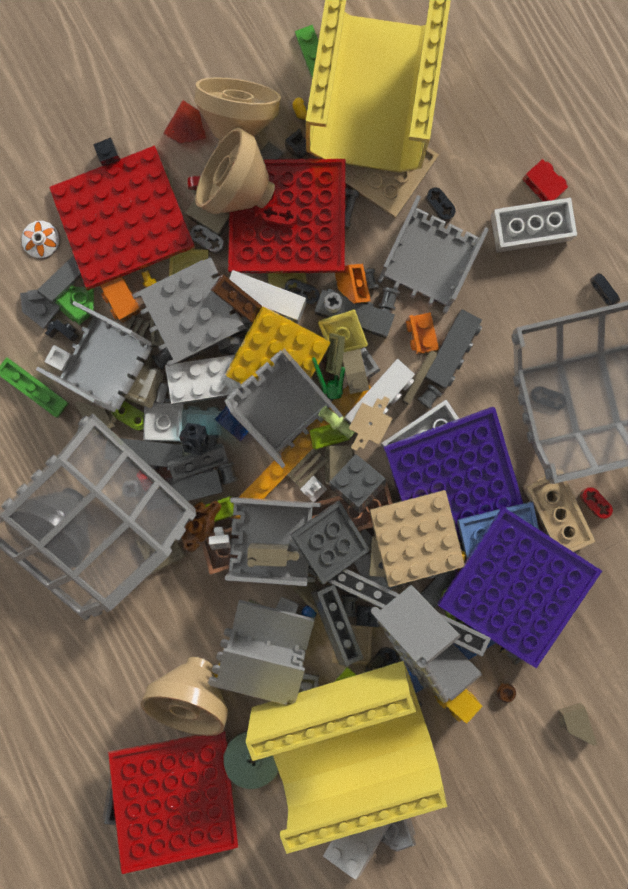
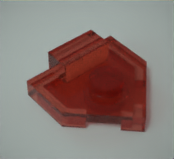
(185, 125)

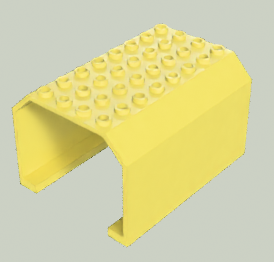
(375, 88)
(349, 756)

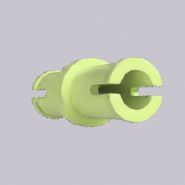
(336, 422)

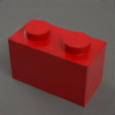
(545, 181)

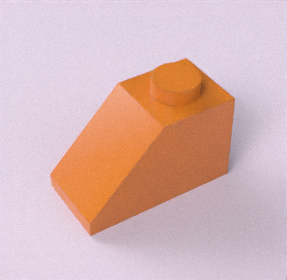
(353, 283)

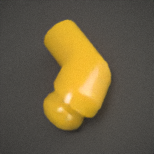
(299, 108)

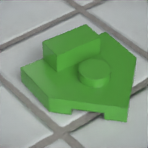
(81, 296)

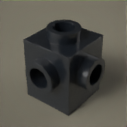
(194, 438)

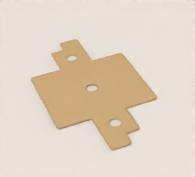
(379, 425)

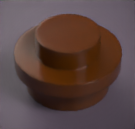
(506, 692)

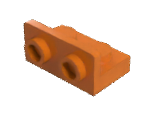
(422, 333)

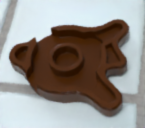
(201, 526)

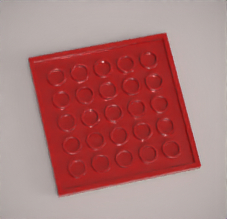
(121, 217)
(317, 239)
(172, 801)

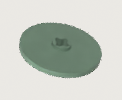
(242, 771)

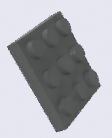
(330, 542)

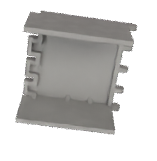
(431, 257)
(189, 312)
(103, 361)
(278, 404)
(268, 523)
(426, 644)
(263, 653)

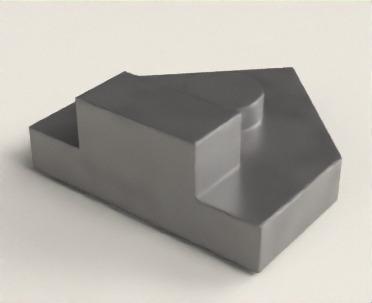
(38, 308)
(230, 345)
(400, 835)

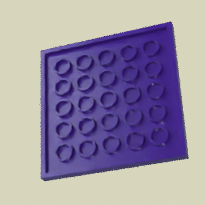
(458, 457)
(519, 587)

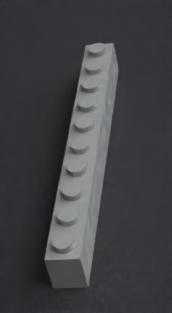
(381, 596)

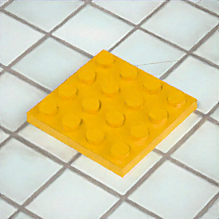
(269, 336)

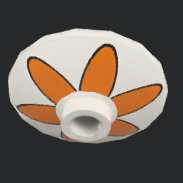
(48, 243)

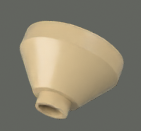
(235, 104)
(234, 176)
(186, 700)

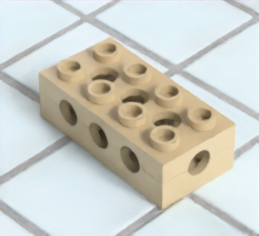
(570, 513)

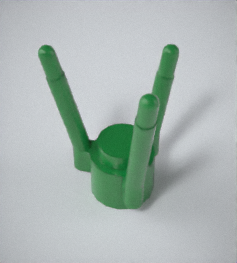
(334, 388)

